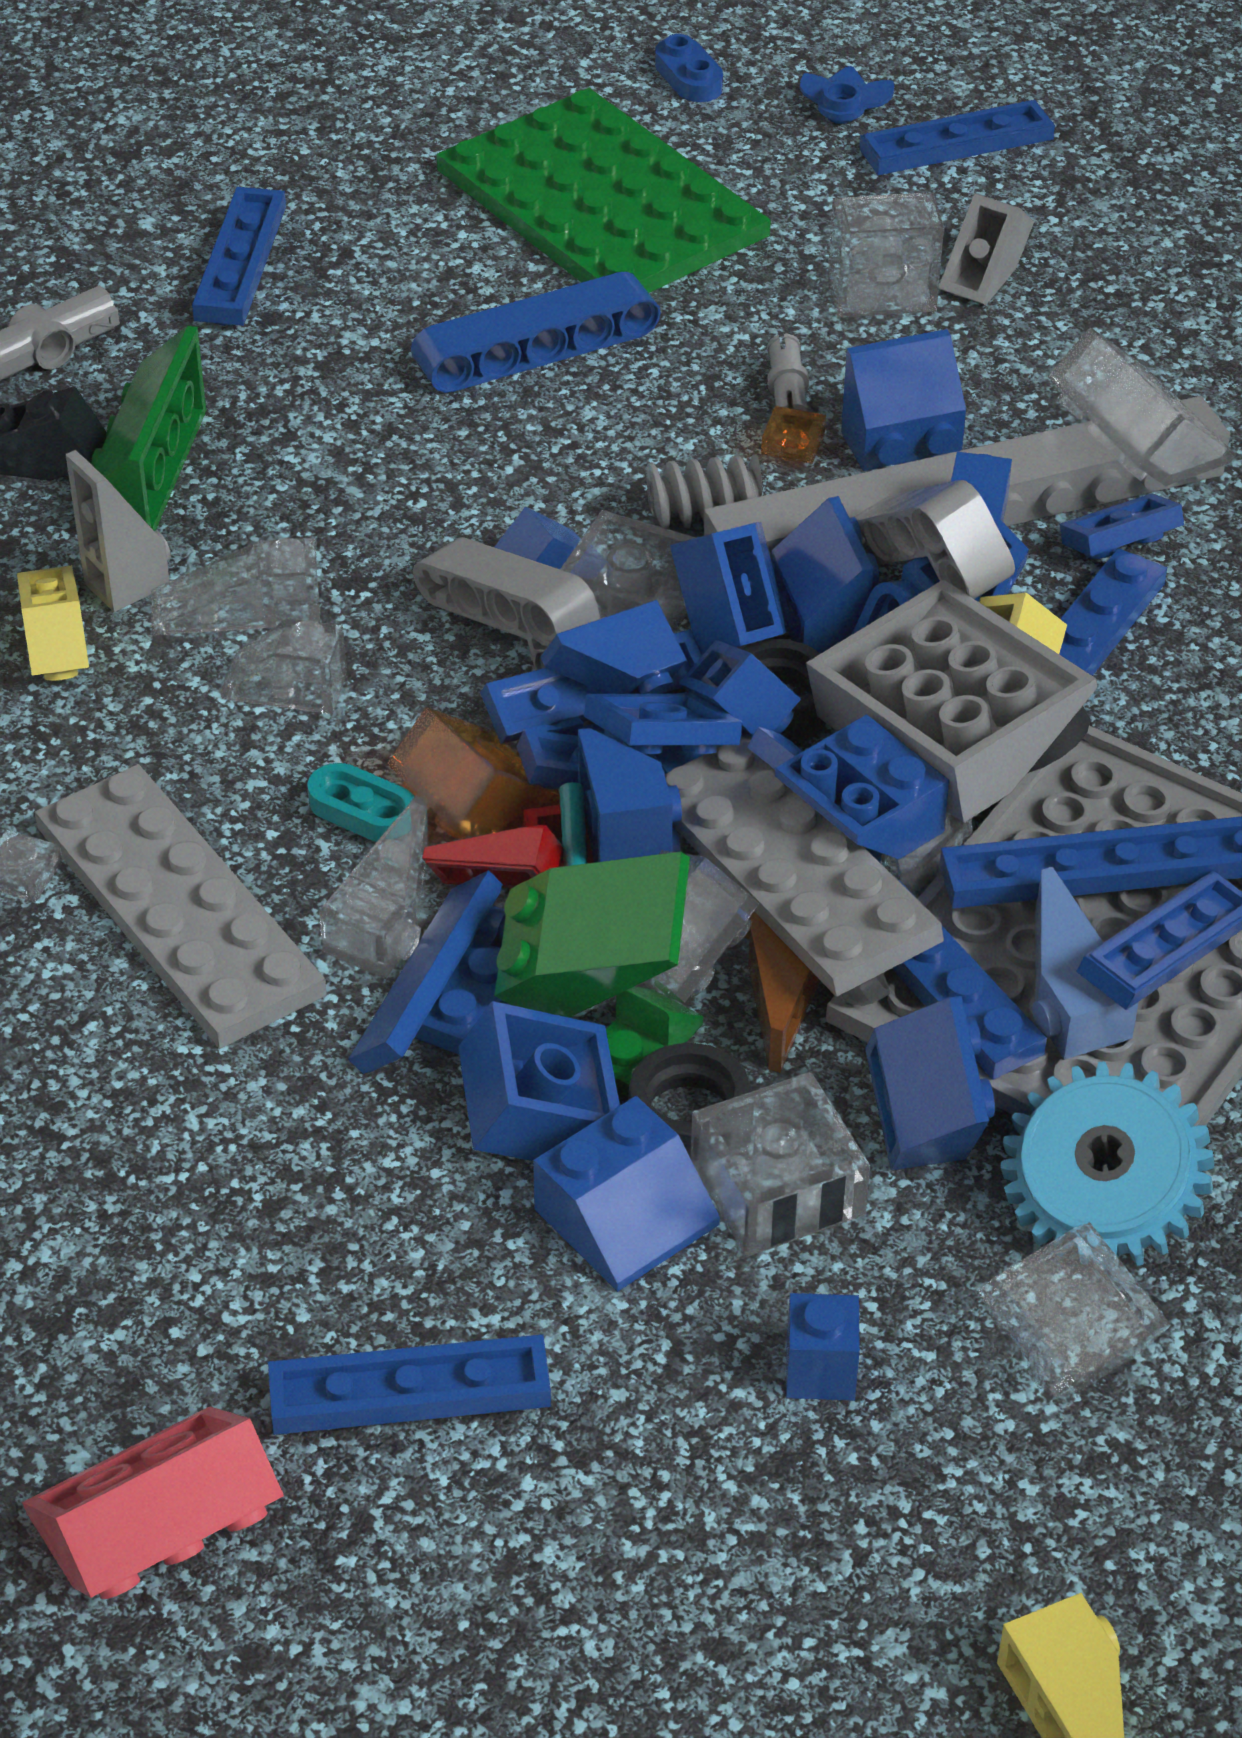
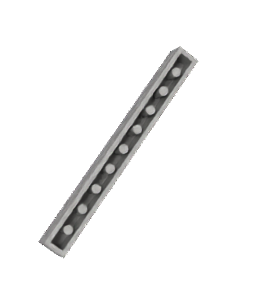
(1048, 477)

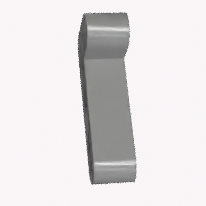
(945, 525)
(506, 592)

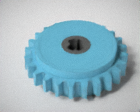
(1109, 1119)

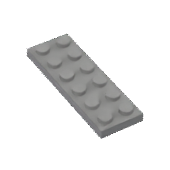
(811, 880)
(181, 906)

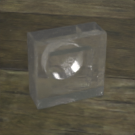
(27, 864)

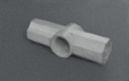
(52, 334)

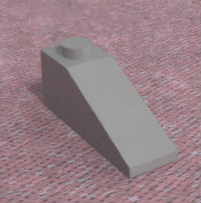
(116, 546)

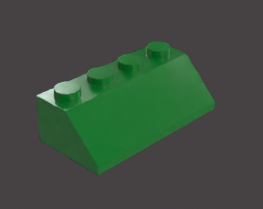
(155, 426)

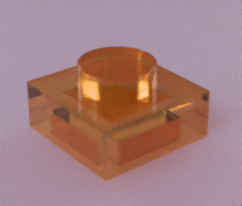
(793, 434)

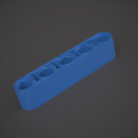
(535, 331)

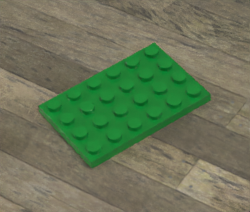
(602, 193)

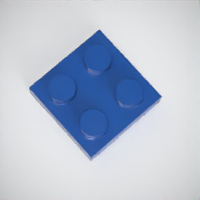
(663, 719)

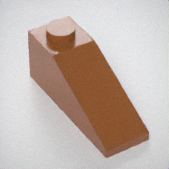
(780, 989)

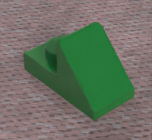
(644, 1025)

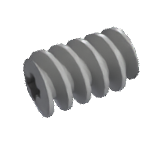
(698, 491)

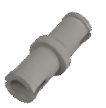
(787, 376)

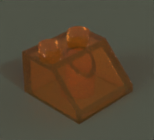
(466, 776)

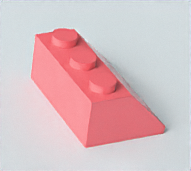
(155, 1501)

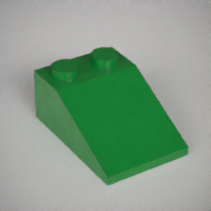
(591, 932)

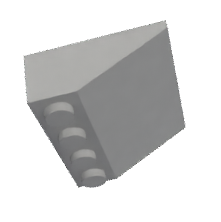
(954, 690)

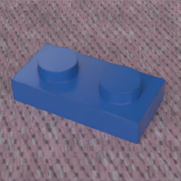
(1132, 521)

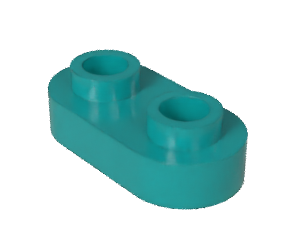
(356, 799)

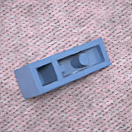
(1066, 1004)

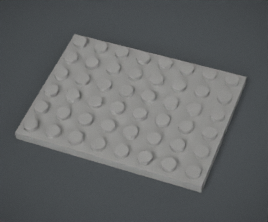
(1183, 1028)

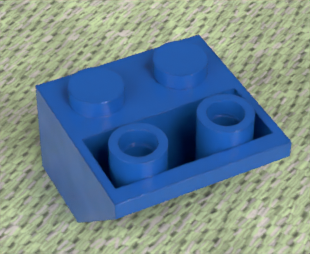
(824, 576)
(730, 587)
(871, 788)
(929, 1085)

